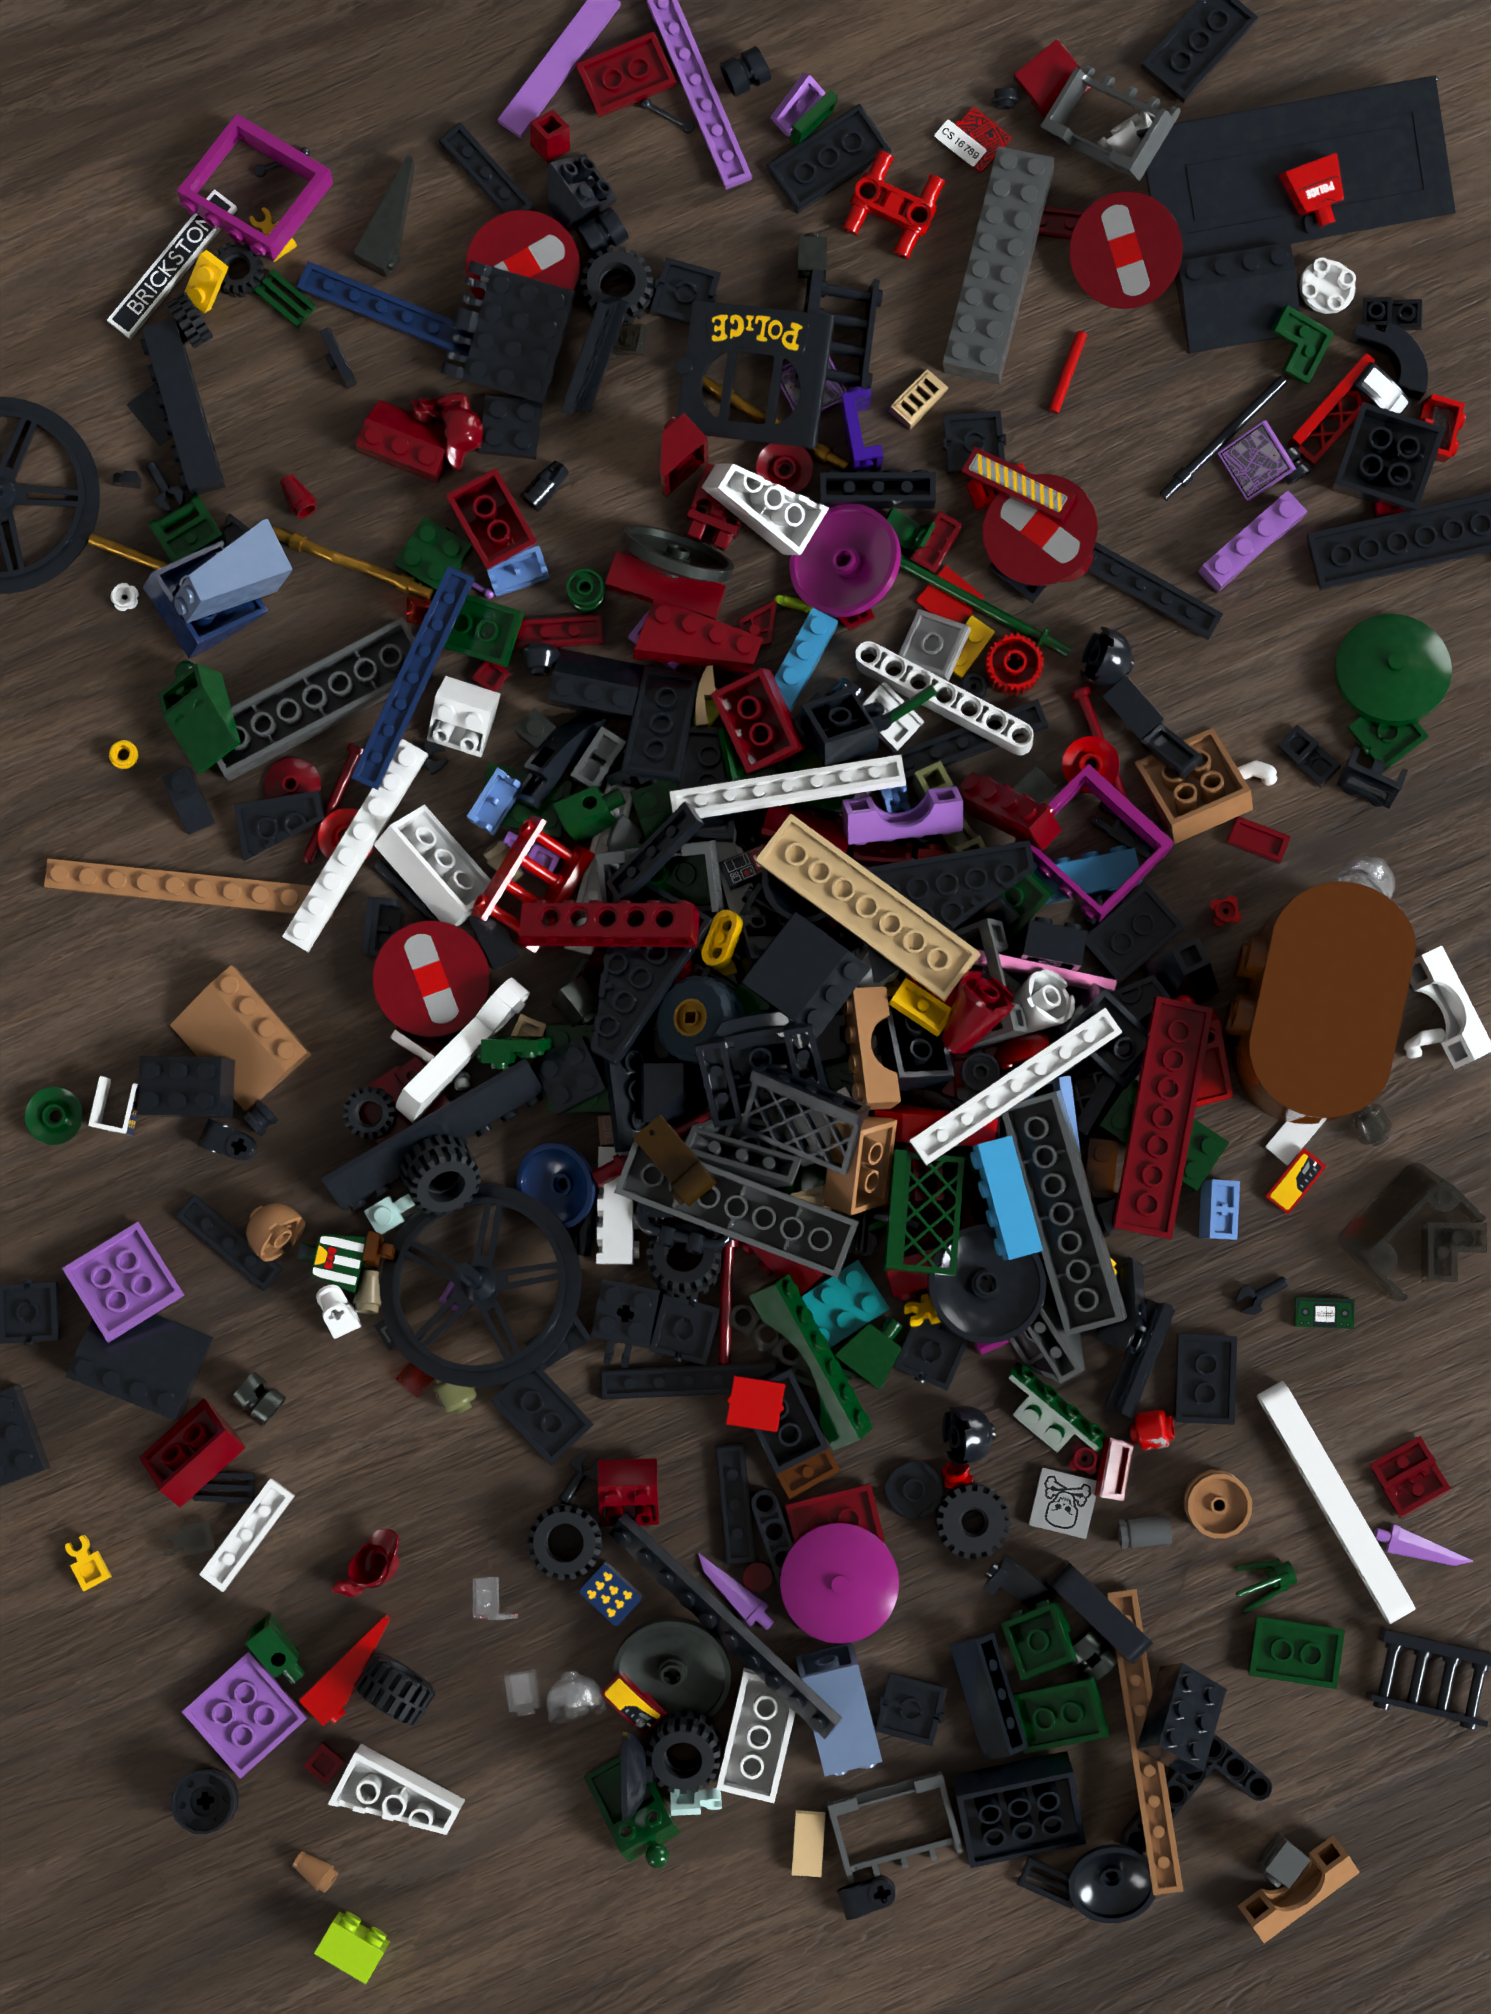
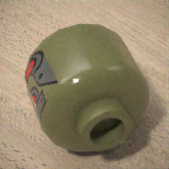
(453, 1397)

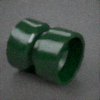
(585, 590)

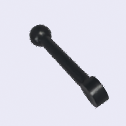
(687, 126)
(261, 170)

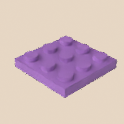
(123, 1282)
(245, 1714)

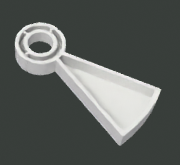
(442, 1070)

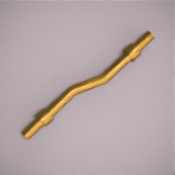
(822, 452)
(402, 582)

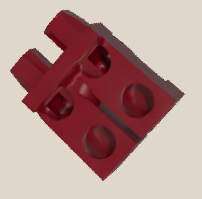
(711, 515)

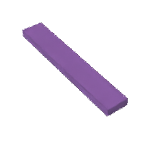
(557, 65)

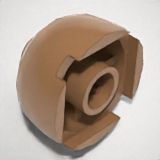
(272, 1229)

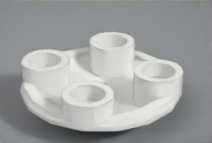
(1327, 286)

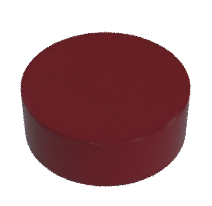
(757, 1576)

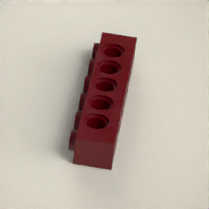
(680, 933)

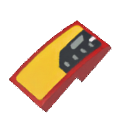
(1296, 1180)

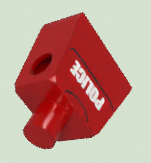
(1315, 187)

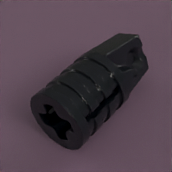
(544, 485)
(750, 828)

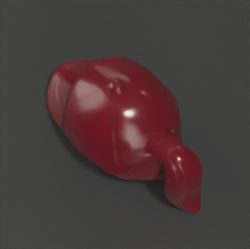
(462, 428)
(371, 1565)

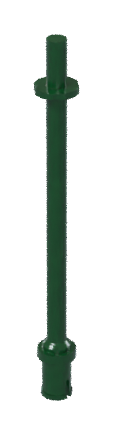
(1041, 638)

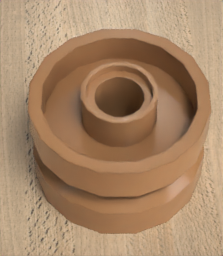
(1213, 1486)

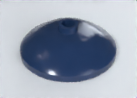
(543, 1178)

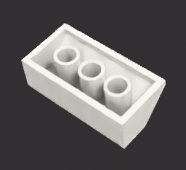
(433, 865)

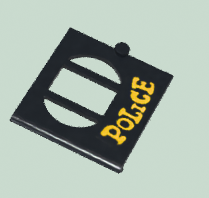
(736, 329)

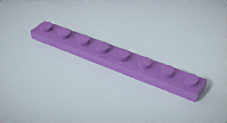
(700, 92)

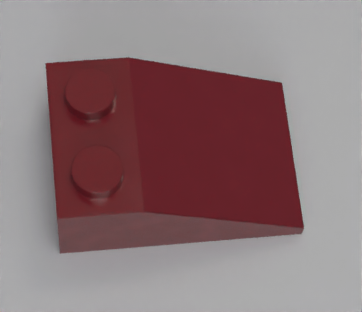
(491, 519)

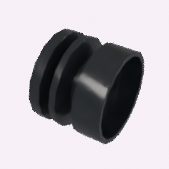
(193, 1814)

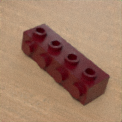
(644, 582)
(1009, 810)

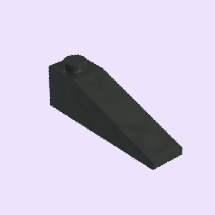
(383, 237)

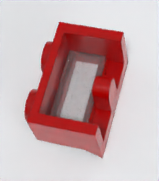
(1446, 414)

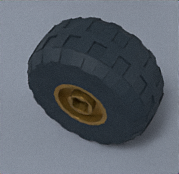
(693, 1013)

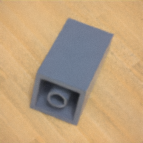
(237, 574)
(838, 1681)

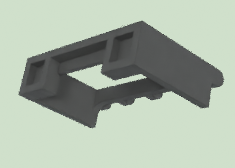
(1136, 165)
(705, 847)
(995, 941)
(916, 1784)

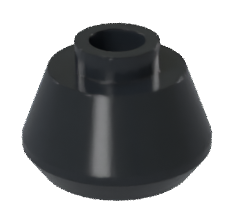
(540, 658)

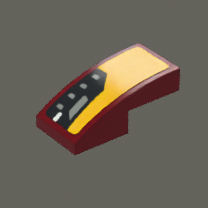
(632, 1704)

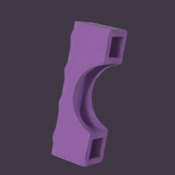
(1252, 541)
(936, 814)

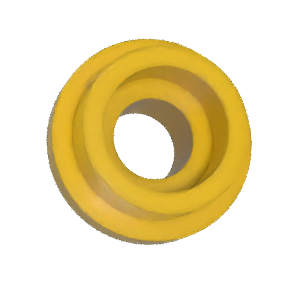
(117, 748)

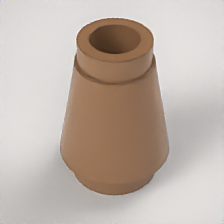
(315, 1871)

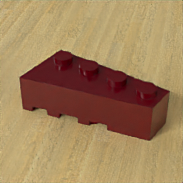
(694, 640)

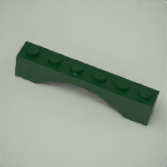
(785, 1310)

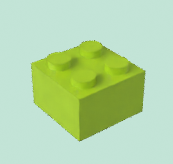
(353, 1946)

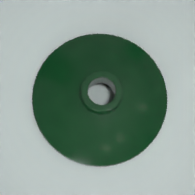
(39, 1113)

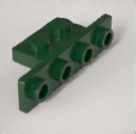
(1051, 1415)

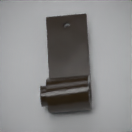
(675, 1161)

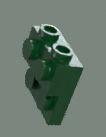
(653, 805)
(507, 1050)
(1039, 1639)

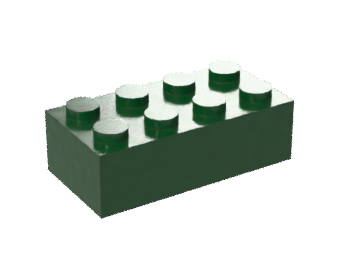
(1204, 1144)

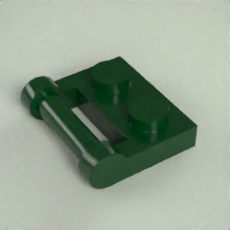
(190, 537)

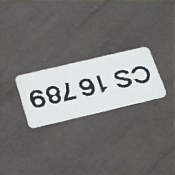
(960, 143)

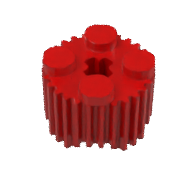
(1011, 681)

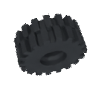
(972, 1544)

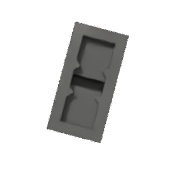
(599, 759)
(1282, 1861)

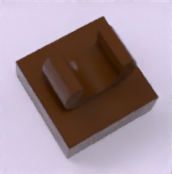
(377, 1249)

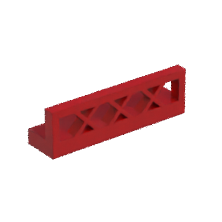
(1325, 411)

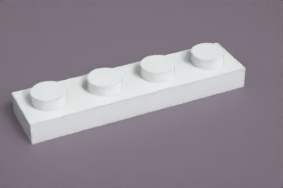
(247, 1535)

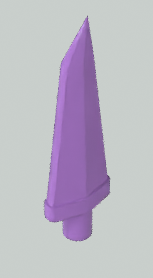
(1411, 1545)
(740, 1598)

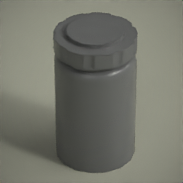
(1144, 1532)

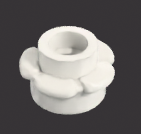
(124, 589)

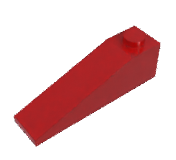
(915, 1119)
(337, 1685)

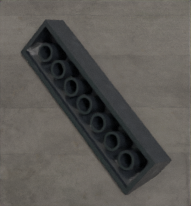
(461, 1118)

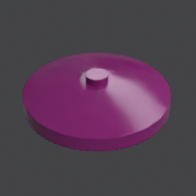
(847, 561)
(839, 1583)

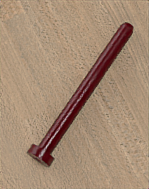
(1093, 724)
(335, 798)
(726, 1302)

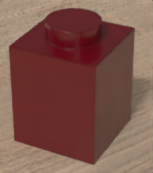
(550, 136)

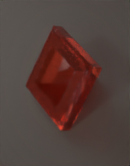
(417, 609)
(414, 1379)

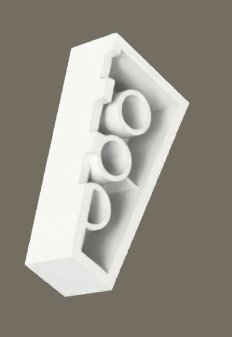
(767, 508)
(616, 1220)
(395, 1793)

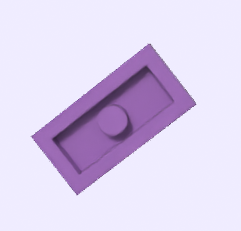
(797, 102)

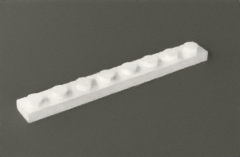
(792, 787)
(354, 847)
(1015, 1086)

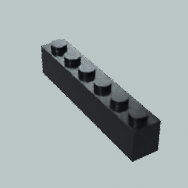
(183, 407)

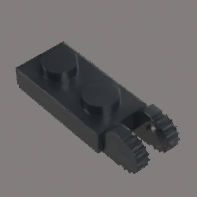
(1122, 833)

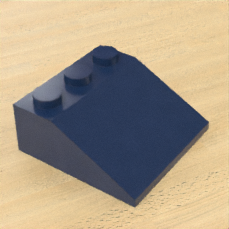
(205, 632)

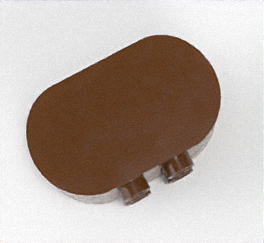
(1321, 1003)

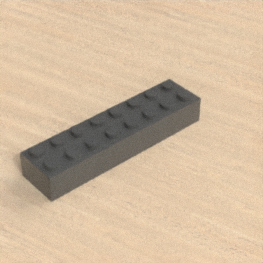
(998, 265)
(317, 698)
(747, 1213)
(1065, 1214)

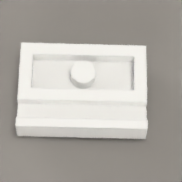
(901, 729)

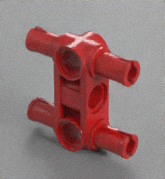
(893, 204)

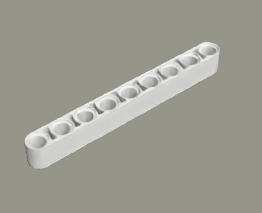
(1336, 1502)

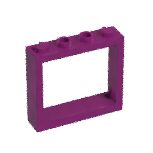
(301, 164)
(1127, 813)

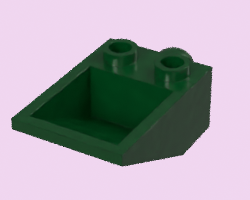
(199, 714)
(644, 1833)

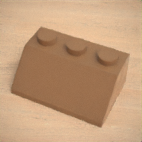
(870, 1169)

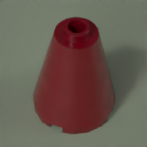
(975, 1011)

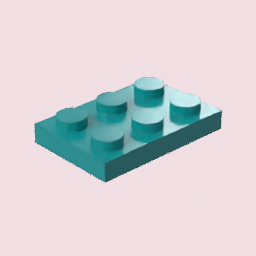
(845, 1303)

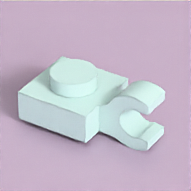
(387, 1214)
(691, 1802)

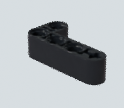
(1099, 1611)

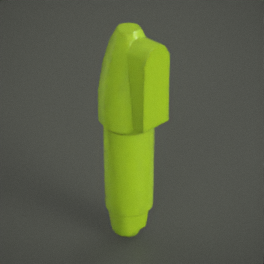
(793, 603)

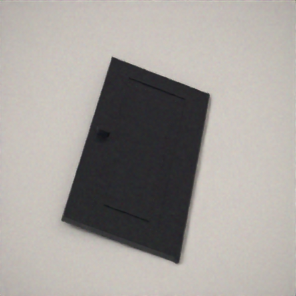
(1225, 168)

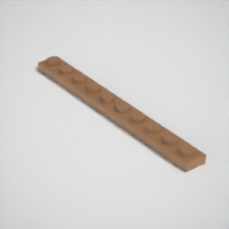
(175, 886)
(1149, 1772)

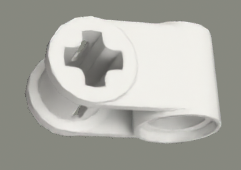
(337, 1311)

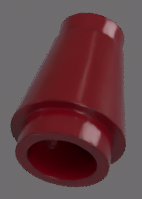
(298, 497)

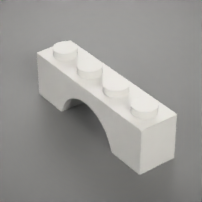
(1465, 1034)

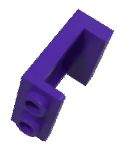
(860, 457)

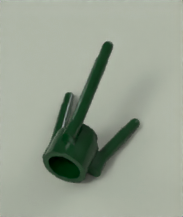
(1280, 1576)

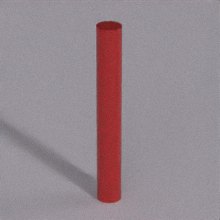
(1067, 372)

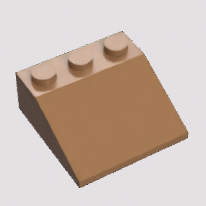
(1204, 797)

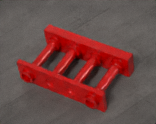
(560, 884)

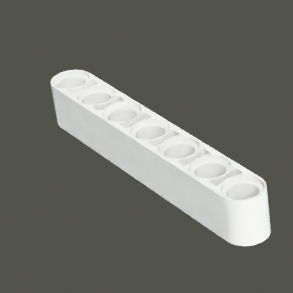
(951, 710)

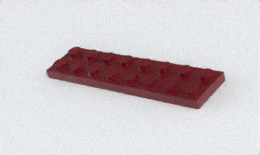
(1162, 1118)

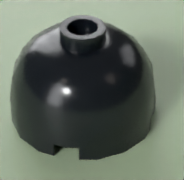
(1107, 658)
(968, 1434)

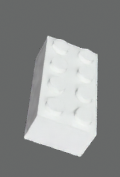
(756, 1741)

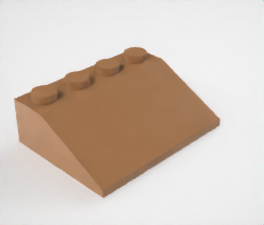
(239, 1025)

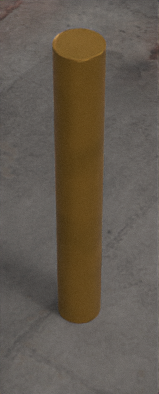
(126, 552)

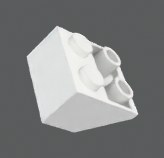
(463, 716)

